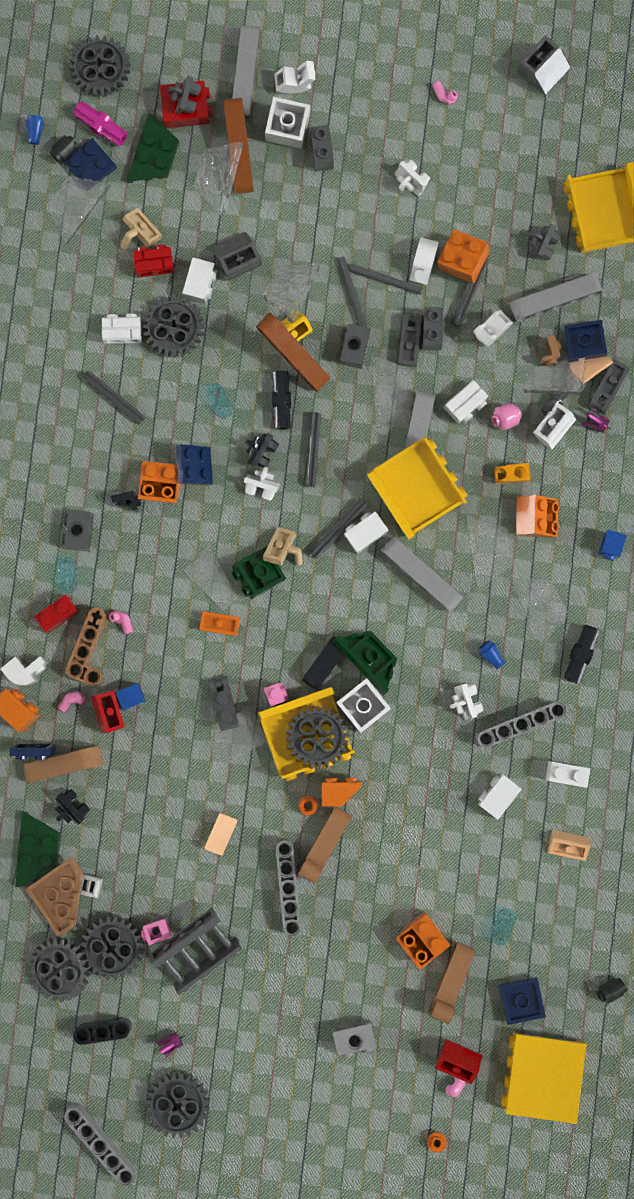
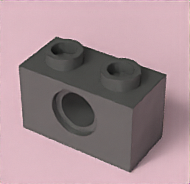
(321, 148)
(432, 328)
(355, 334)
(82, 541)

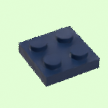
(90, 162)
(585, 340)
(194, 465)
(40, 751)
(522, 1001)

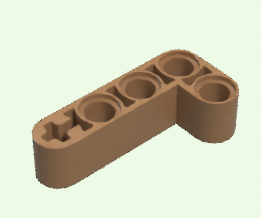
(82, 641)
(63, 764)
(324, 845)
(443, 1002)

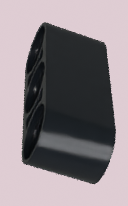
(323, 665)
(95, 1037)

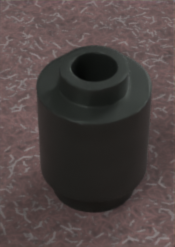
(63, 148)
(611, 990)

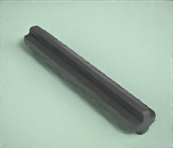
(467, 298)
(113, 397)
(313, 449)
(339, 528)

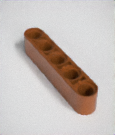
(237, 133)
(293, 352)

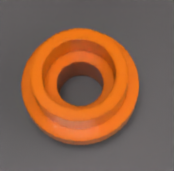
(303, 810)
(436, 1136)

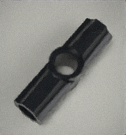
(281, 400)
(581, 654)

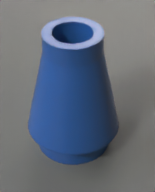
(34, 128)
(491, 654)

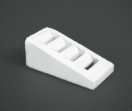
(97, 886)

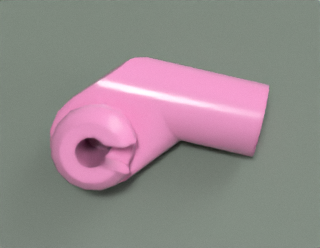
(444, 96)
(122, 619)
(70, 698)
(455, 1089)

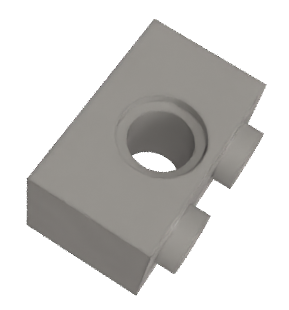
(360, 1029)

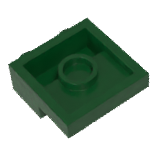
(256, 574)

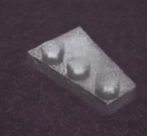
(557, 380)

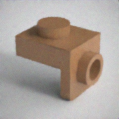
(553, 347)

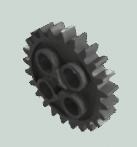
(99, 49)
(178, 310)
(318, 754)
(126, 937)
(49, 953)
(163, 1115)

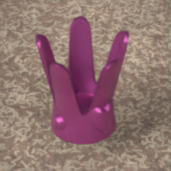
(601, 420)
(173, 1042)

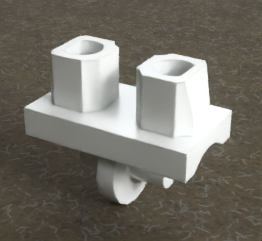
(410, 179)
(253, 482)
(464, 703)

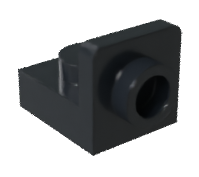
(124, 498)

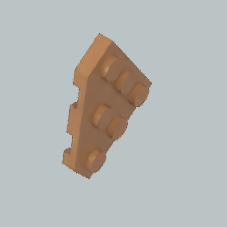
(59, 895)

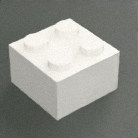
(287, 122)
(363, 705)

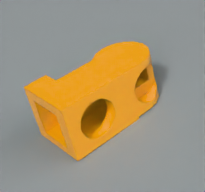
(512, 474)

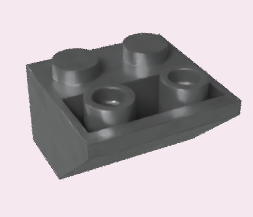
(544, 65)
(237, 256)

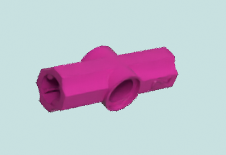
(100, 123)

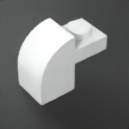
(295, 80)
(423, 260)
(492, 328)
(20, 674)

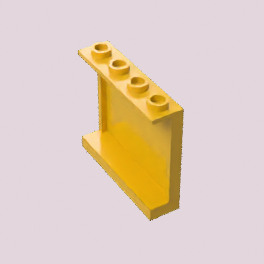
(602, 208)
(417, 486)
(276, 721)
(544, 1077)

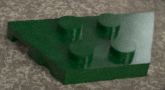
(154, 152)
(369, 657)
(37, 850)

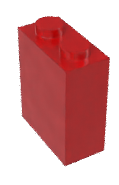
(198, 117)

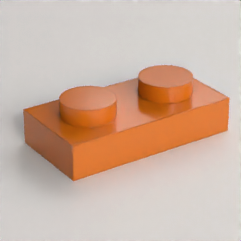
(219, 623)

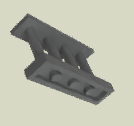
(183, 938)

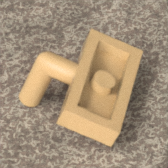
(140, 227)
(280, 546)

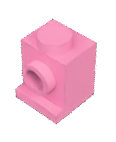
(276, 694)
(150, 937)

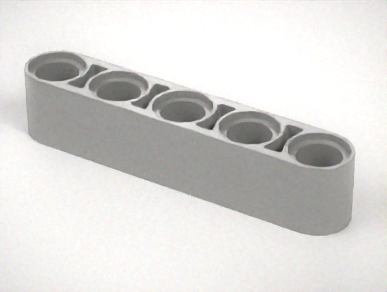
(246, 66)
(556, 297)
(420, 417)
(421, 574)
(530, 722)
(285, 897)
(101, 1154)

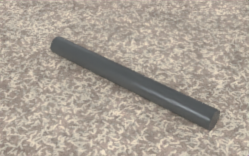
(386, 279)
(352, 292)

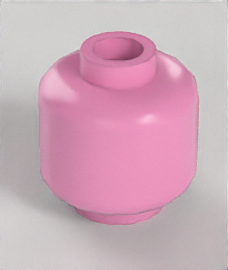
(506, 416)

